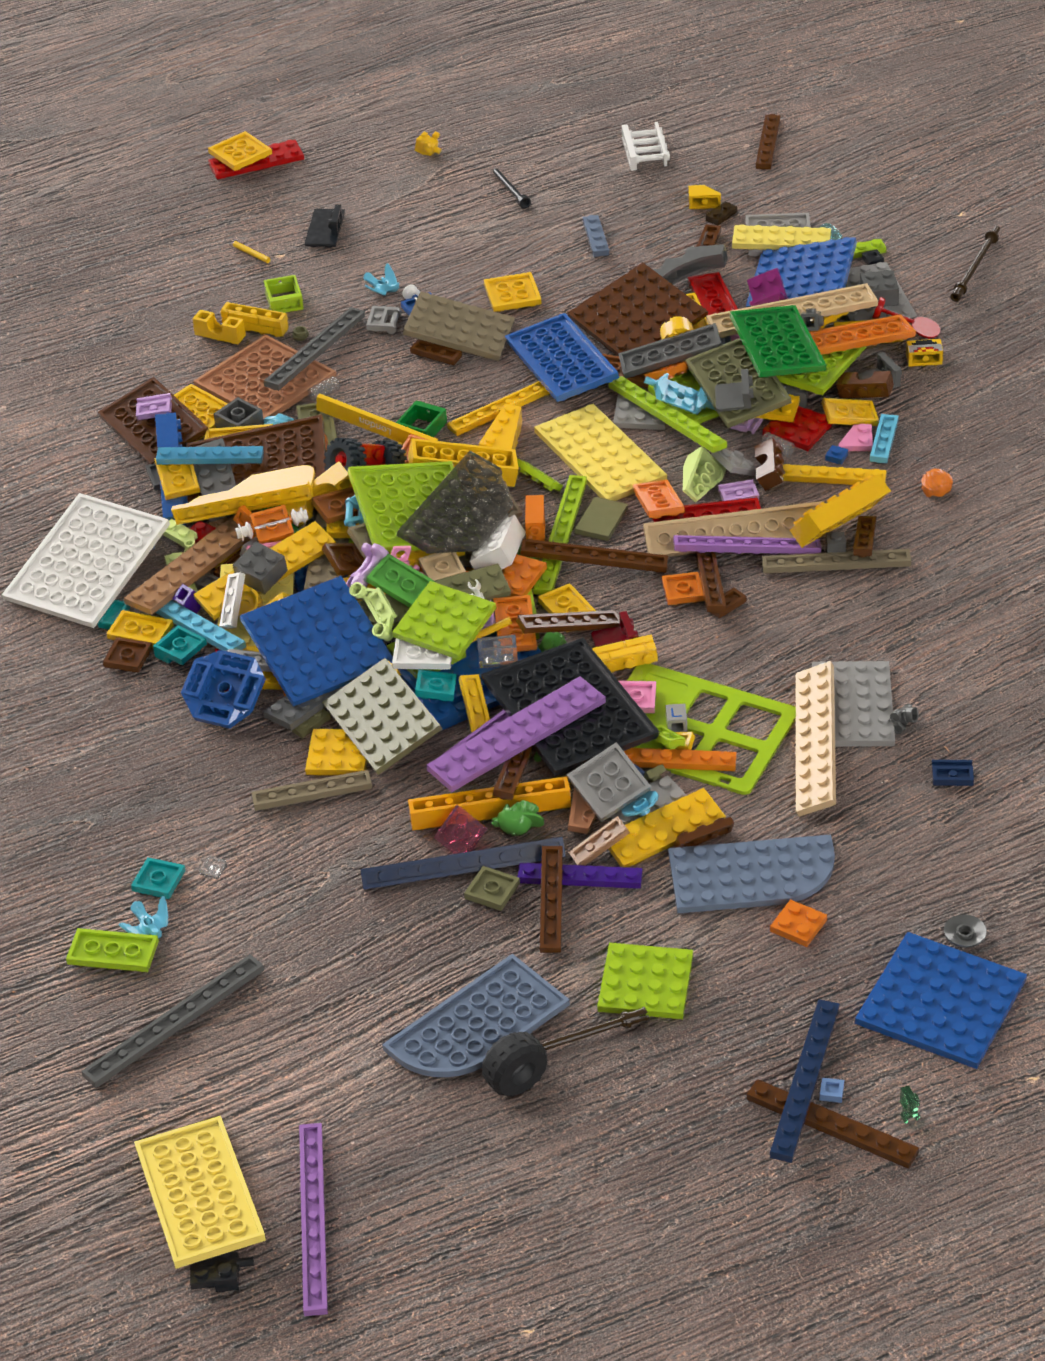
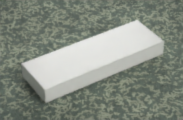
(232, 600)

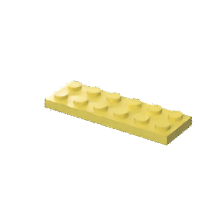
(775, 237)

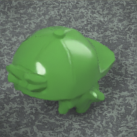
(518, 818)

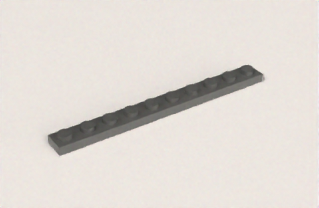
(314, 349)
(172, 1021)

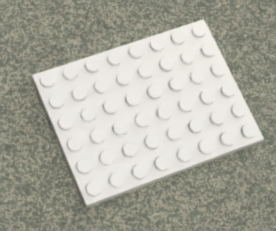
(86, 560)

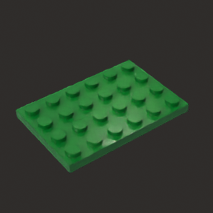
(777, 341)

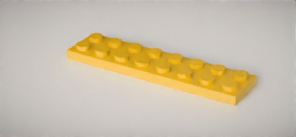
(298, 551)

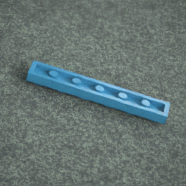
(209, 455)

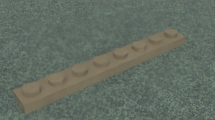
(835, 561)

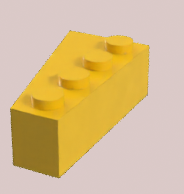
(504, 429)

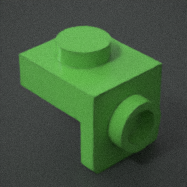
(551, 641)

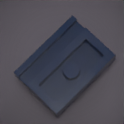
(952, 773)

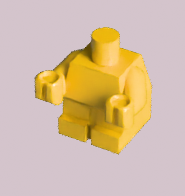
(427, 145)

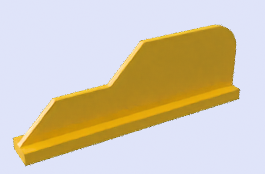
(255, 493)

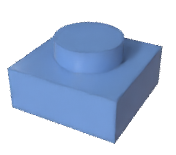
(831, 1090)

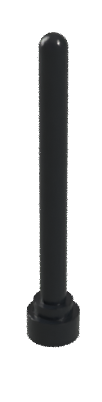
(522, 200)

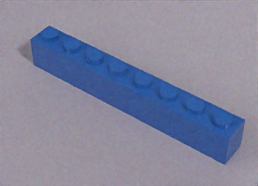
(169, 436)

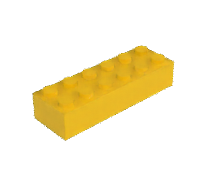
(436, 451)
(839, 509)

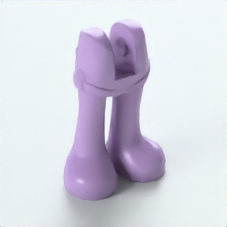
(374, 554)

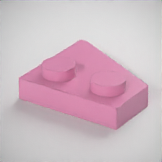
(858, 438)

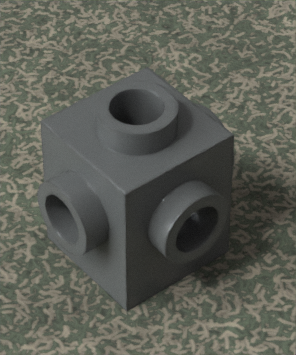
(818, 319)

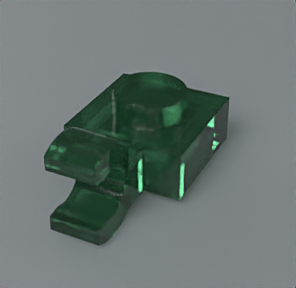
(909, 1103)

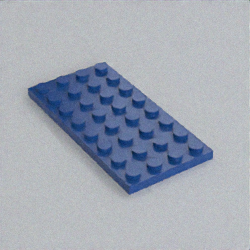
(561, 357)

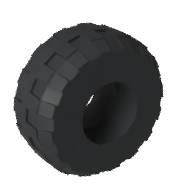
(514, 1063)

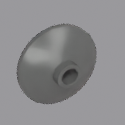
(965, 931)

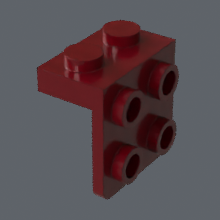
(616, 634)

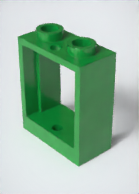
(419, 410)

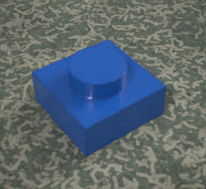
(836, 454)

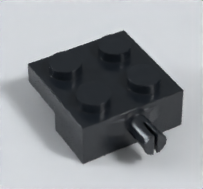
(219, 1272)

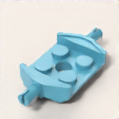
(669, 391)

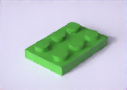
(398, 580)

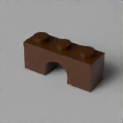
(878, 385)
(771, 460)

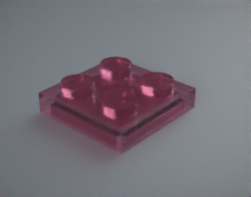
(460, 831)

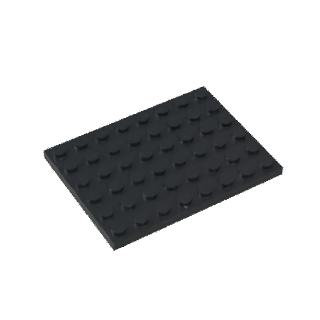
(537, 676)

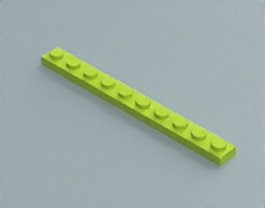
(668, 414)
(562, 530)

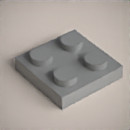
(735, 462)

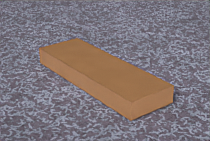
(599, 842)

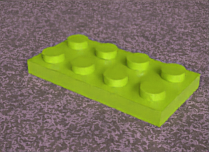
(112, 950)

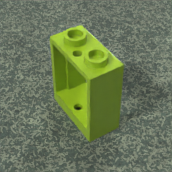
(283, 303)

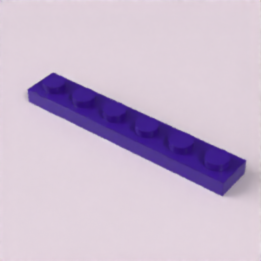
(586, 875)

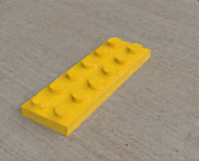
(661, 827)

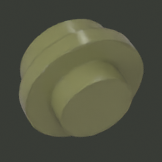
(300, 333)

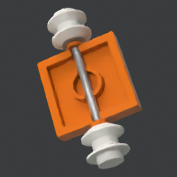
(272, 524)

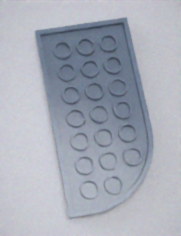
(750, 872)
(465, 1026)

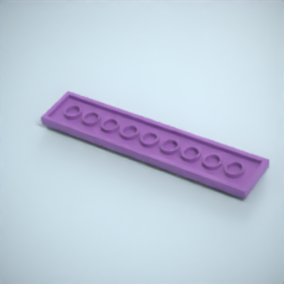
(515, 734)

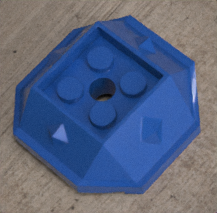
(215, 674)

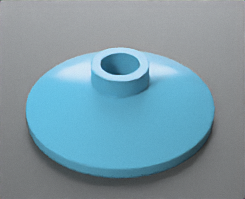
(641, 805)

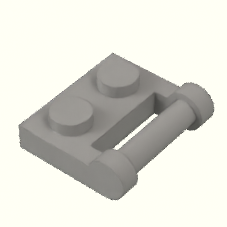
(378, 318)

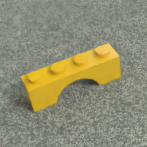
(331, 480)

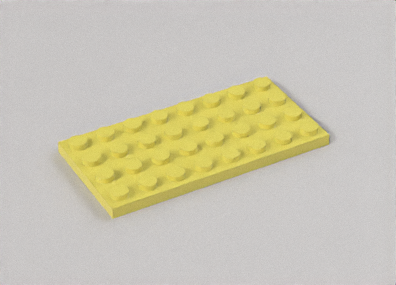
(599, 451)
(199, 1192)

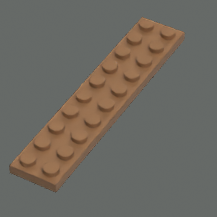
(187, 568)

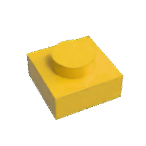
(688, 741)

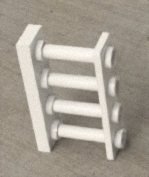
(632, 152)

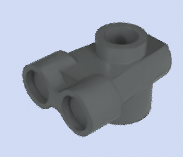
(903, 716)

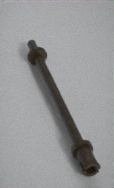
(960, 288)
(624, 1020)

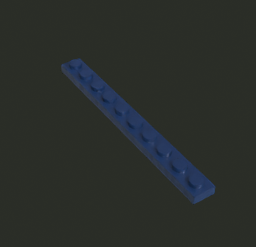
(456, 863)
(804, 1081)

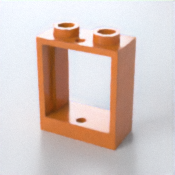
(535, 517)

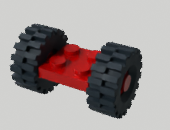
(354, 453)

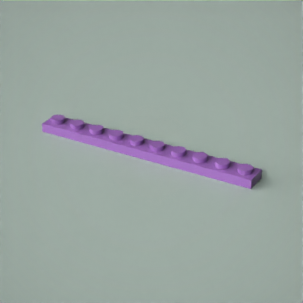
(313, 1220)

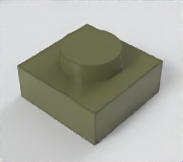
(654, 773)

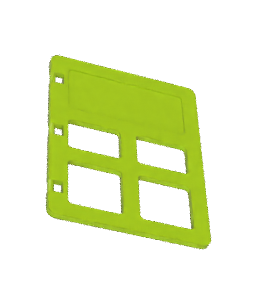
(681, 688)

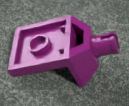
(767, 288)

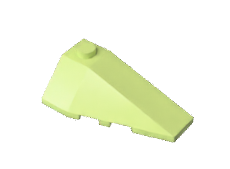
(701, 473)

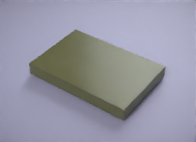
(601, 518)

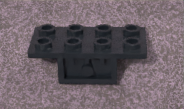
(325, 227)

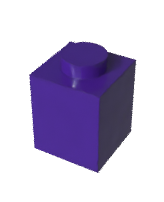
(185, 597)

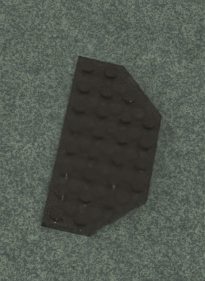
(460, 509)

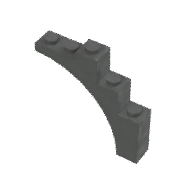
(693, 261)

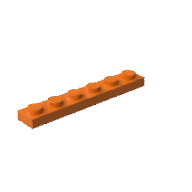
(683, 759)

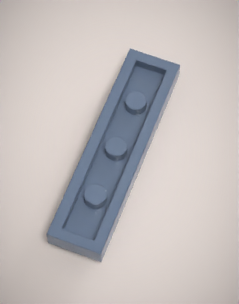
(595, 235)

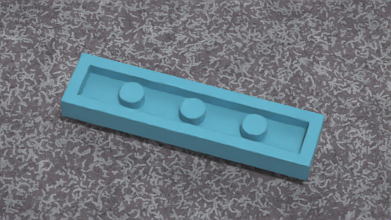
(884, 438)

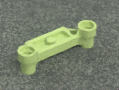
(180, 534)
(379, 607)

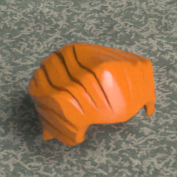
(936, 483)

